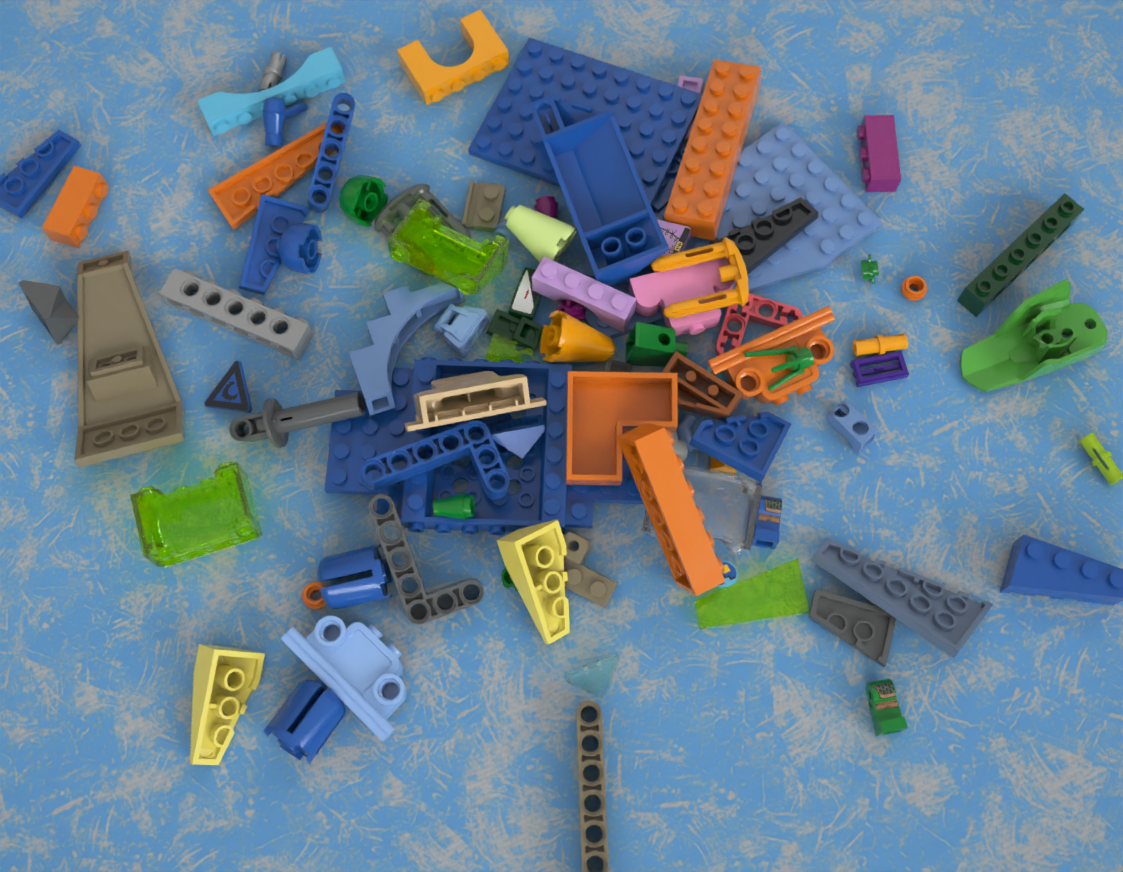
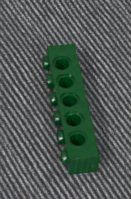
(1020, 255)

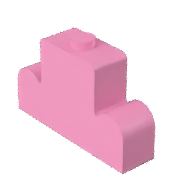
(663, 288)

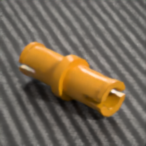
(880, 344)

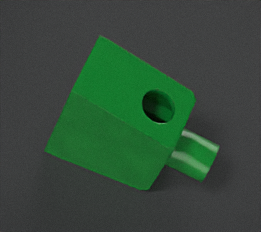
(652, 345)

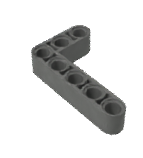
(410, 569)

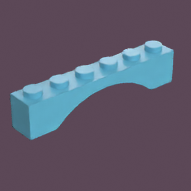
(229, 110)

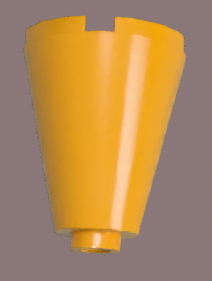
(573, 341)

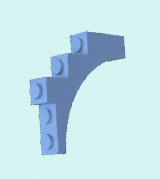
(389, 334)

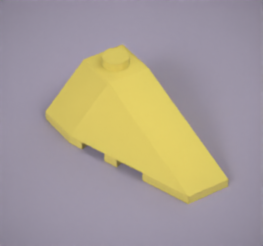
(537, 568)
(220, 691)

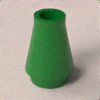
(457, 506)

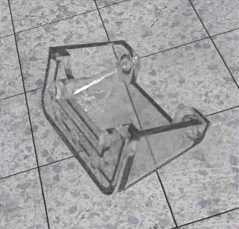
(727, 504)

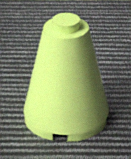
(540, 233)

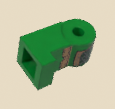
(884, 707)

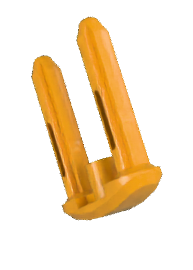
(734, 271)

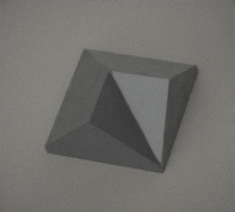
(50, 308)

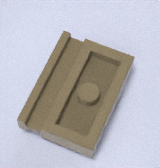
(483, 206)

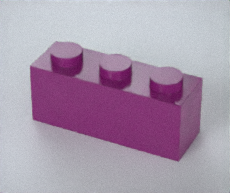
(879, 153)

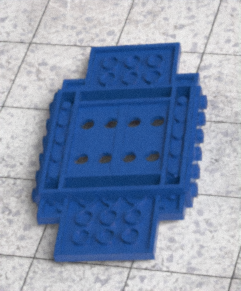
(542, 474)

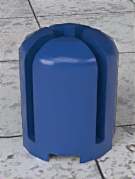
(350, 564)
(306, 719)

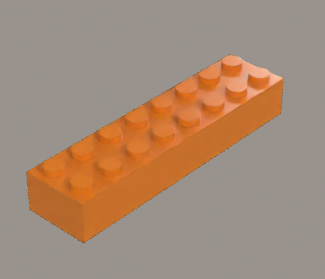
(714, 148)

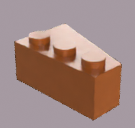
(701, 390)

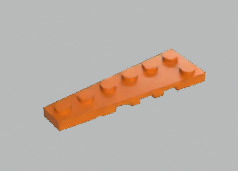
(241, 193)

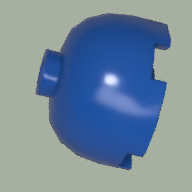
(299, 247)

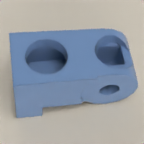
(852, 426)

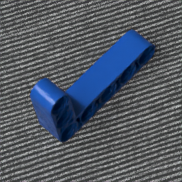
(440, 456)

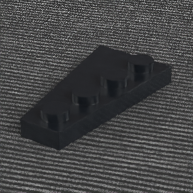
(771, 233)

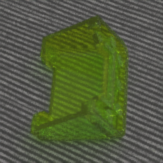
(446, 254)

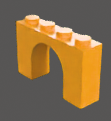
(438, 81)

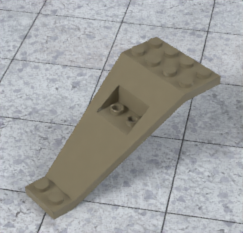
(123, 377)

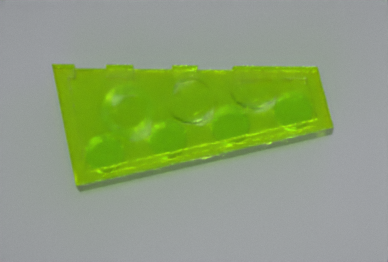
(759, 598)

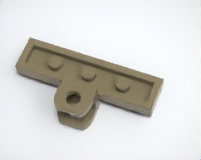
(583, 579)

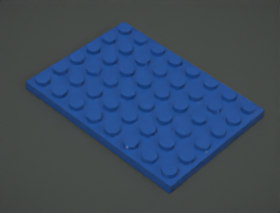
(649, 112)

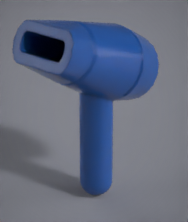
(274, 117)

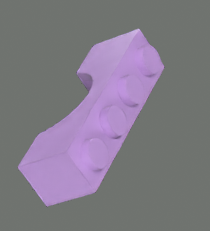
(607, 303)

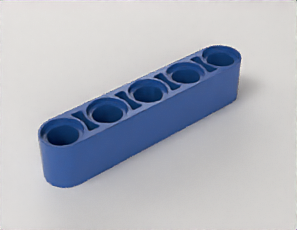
(331, 141)

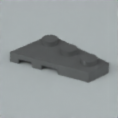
(854, 622)

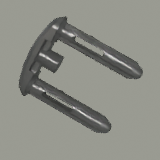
(401, 205)

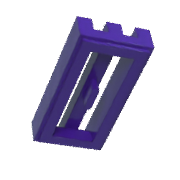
(856, 364)

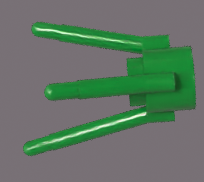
(795, 360)

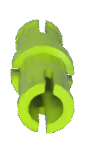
(1091, 443)

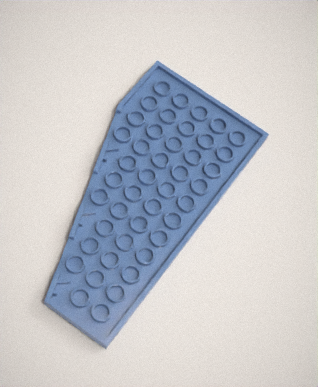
(768, 177)

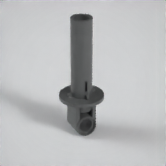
(277, 422)

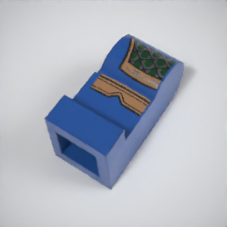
(767, 522)

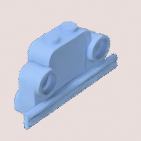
(354, 668)

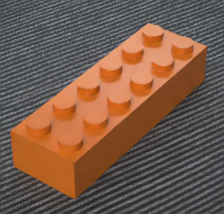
(672, 508)

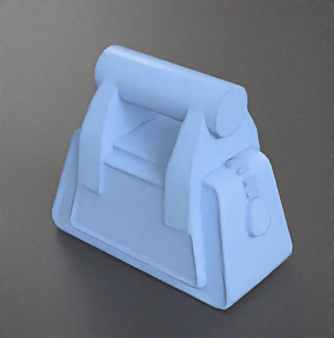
(464, 329)

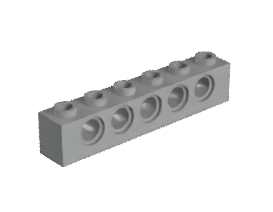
(291, 343)

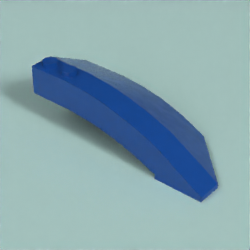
(600, 188)

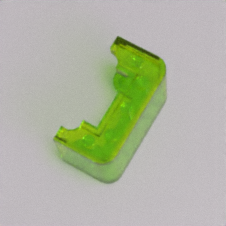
(197, 517)

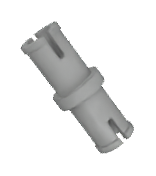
(272, 73)

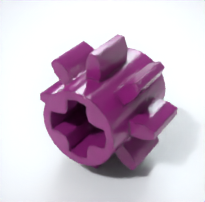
(572, 308)

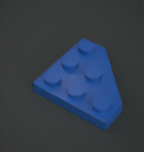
(743, 442)

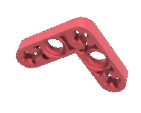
(751, 312)

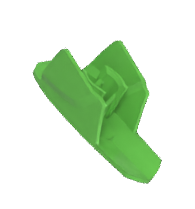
(1033, 342)

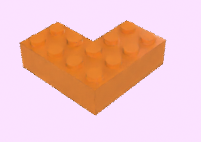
(604, 407)

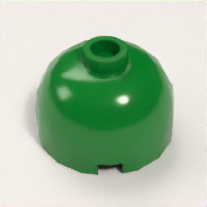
(363, 199)

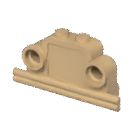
(471, 398)

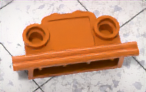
(754, 374)

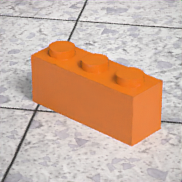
(76, 206)

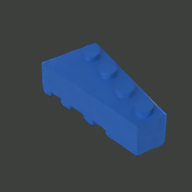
(1060, 574)

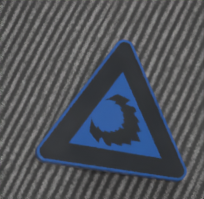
(231, 391)

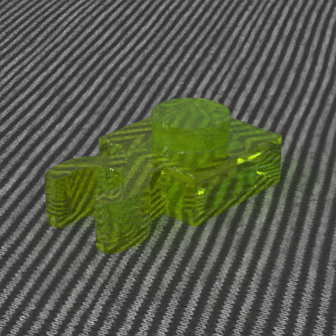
(505, 349)

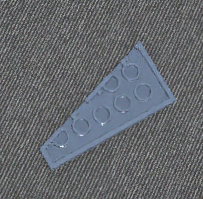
(912, 599)

